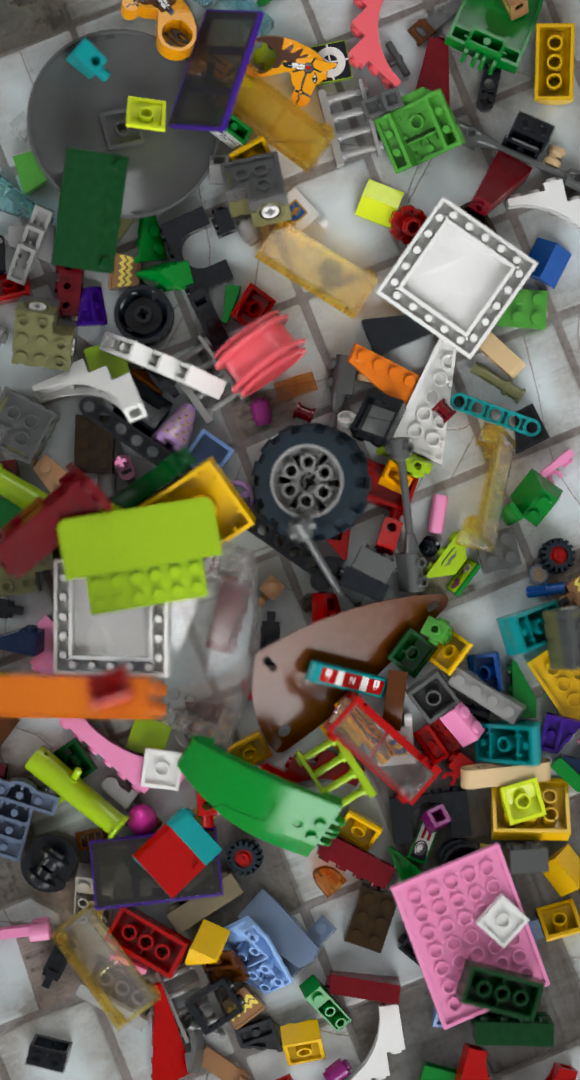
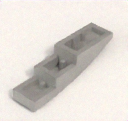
(30, 244)

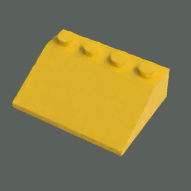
(550, 827)

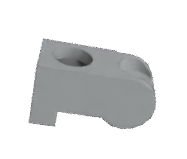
(118, 792)

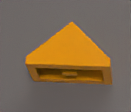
(391, 479)

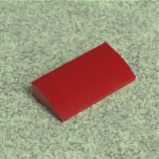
(381, 495)

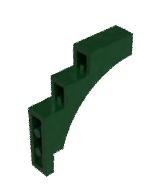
(154, 479)

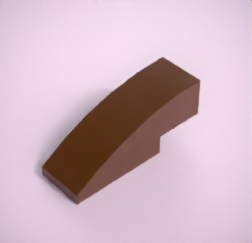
(395, 698)

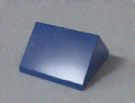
(551, 260)
(488, 668)

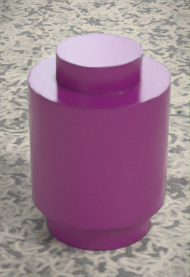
(261, 411)
(338, 1070)

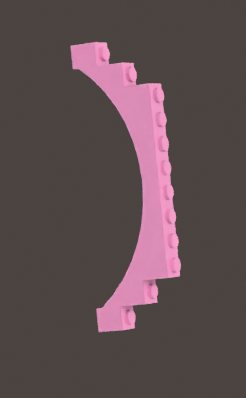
(126, 762)

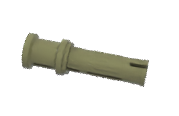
(505, 386)

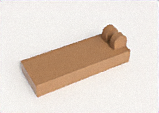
(222, 1066)

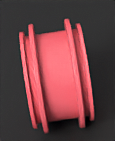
(260, 353)

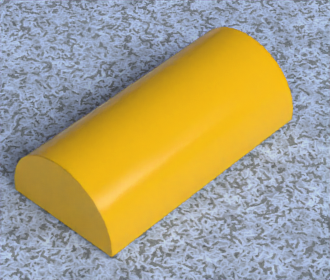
(554, 63)

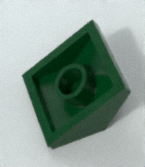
(412, 652)
(75, 756)

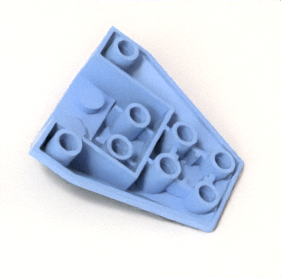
(258, 954)

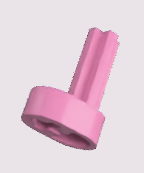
(123, 462)

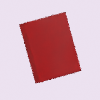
(12, 291)
(252, 306)
(110, 688)

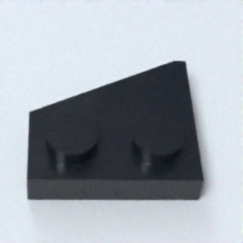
(523, 441)
(259, 1035)

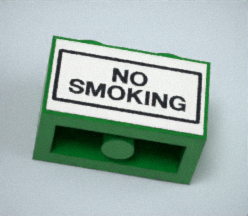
(235, 134)

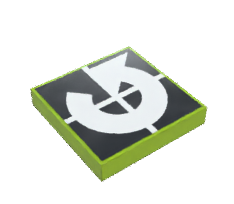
(336, 53)

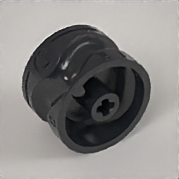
(139, 301)

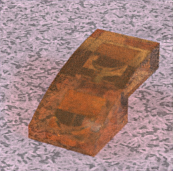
(295, 386)

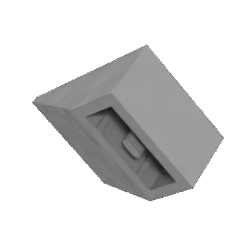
(84, 892)

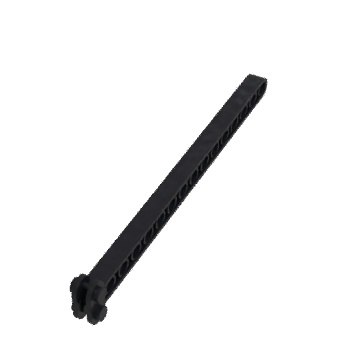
(318, 580)

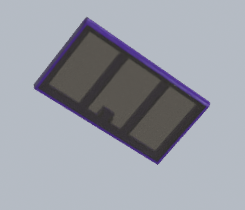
(215, 70)
(123, 883)

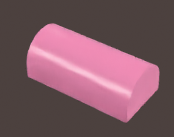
(437, 514)

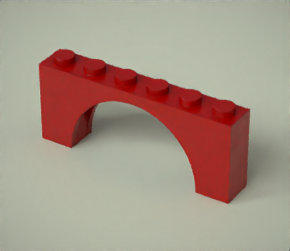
(473, 1066)

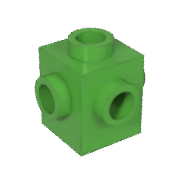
(437, 631)

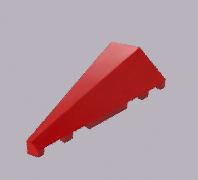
(168, 1049)

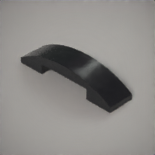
(208, 318)

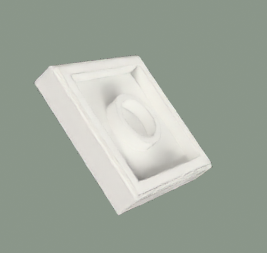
(161, 769)
(502, 920)

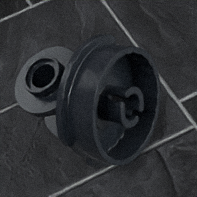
(49, 863)

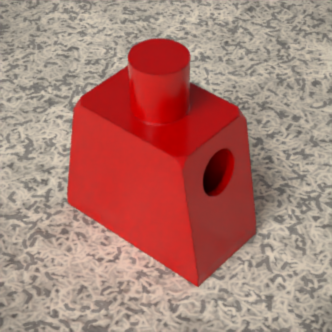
(386, 539)
(206, 815)

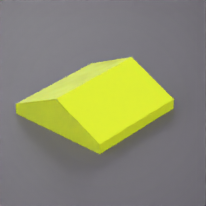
(146, 113)
(378, 203)
(522, 801)

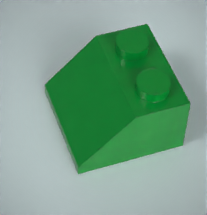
(167, 275)
(535, 497)

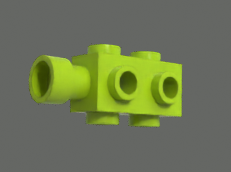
(411, 463)

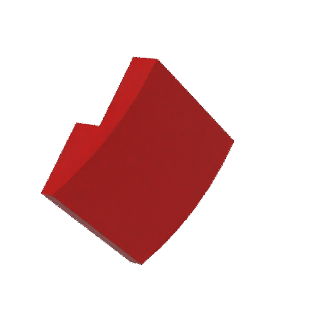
(436, 741)

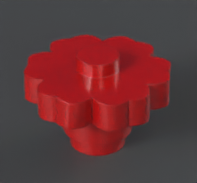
(406, 223)

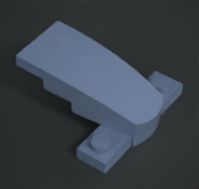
(17, 804)
(286, 932)

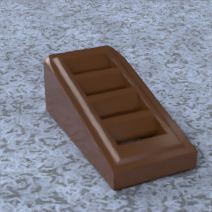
(86, 833)

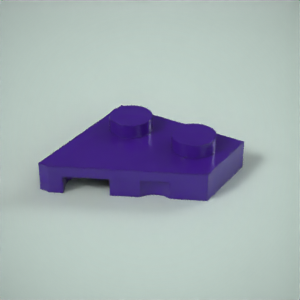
(91, 308)
(557, 732)

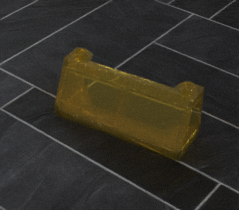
(281, 121)
(317, 268)

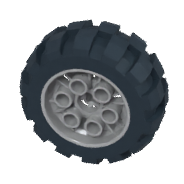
(344, 462)

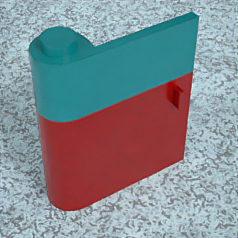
(177, 852)

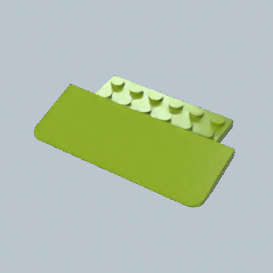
(141, 553)

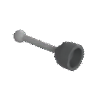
(191, 1026)

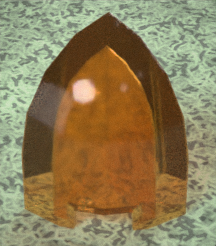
(328, 879)

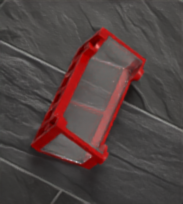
(381, 748)

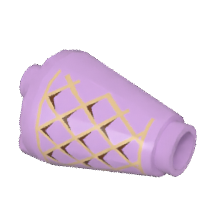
(176, 429)

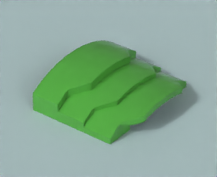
(419, 129)

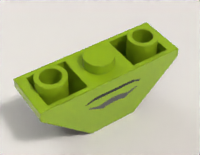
(449, 559)

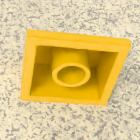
(302, 1042)

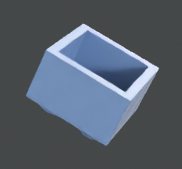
(209, 445)

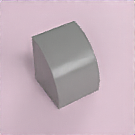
(215, 169)

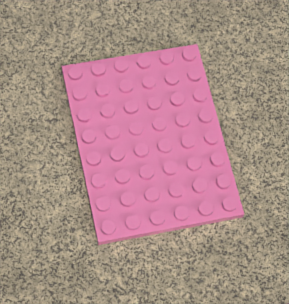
(440, 922)

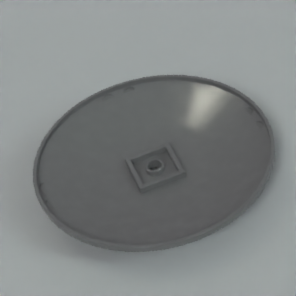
(85, 113)

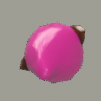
(143, 819)

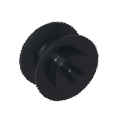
(429, 546)

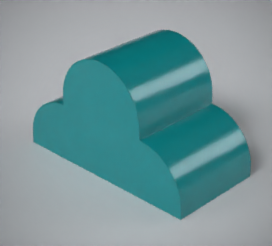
(524, 629)
(510, 743)

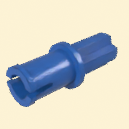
(545, 590)

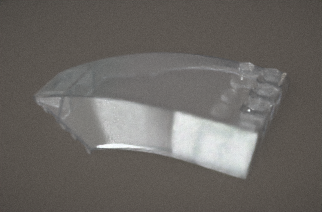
(214, 649)

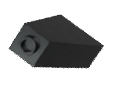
(392, 332)

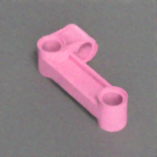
(37, 931)

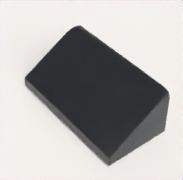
(521, 146)

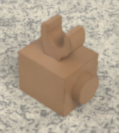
(271, 589)

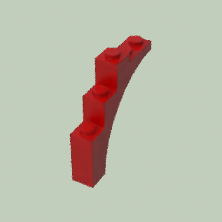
(298, 774)

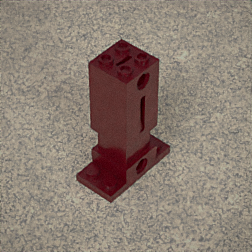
(34, 530)

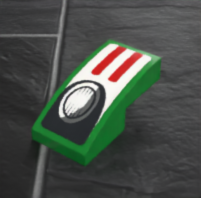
(422, 844)

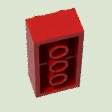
(160, 936)

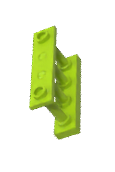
(344, 756)

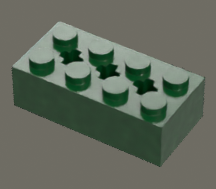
(502, 1001)
(506, 1030)

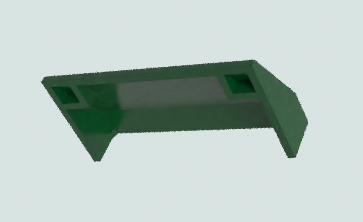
(89, 210)

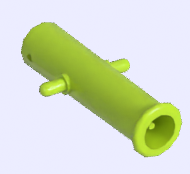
(18, 490)
(75, 790)

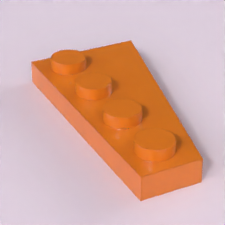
(383, 373)

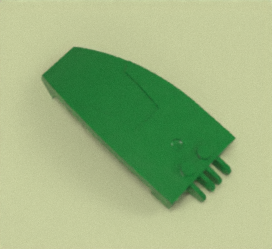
(489, 35)
(260, 800)

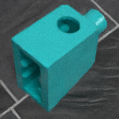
(88, 60)

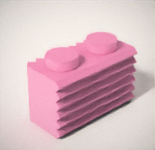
(462, 724)

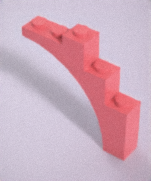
(368, 49)

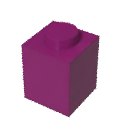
(436, 818)

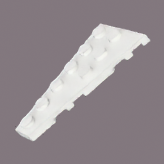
(419, 421)

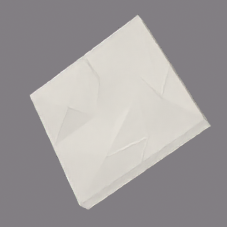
(456, 277)
(107, 640)

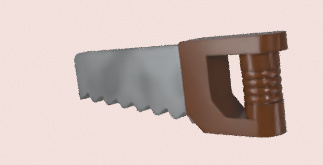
(434, 21)

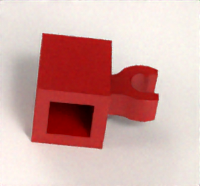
(456, 761)

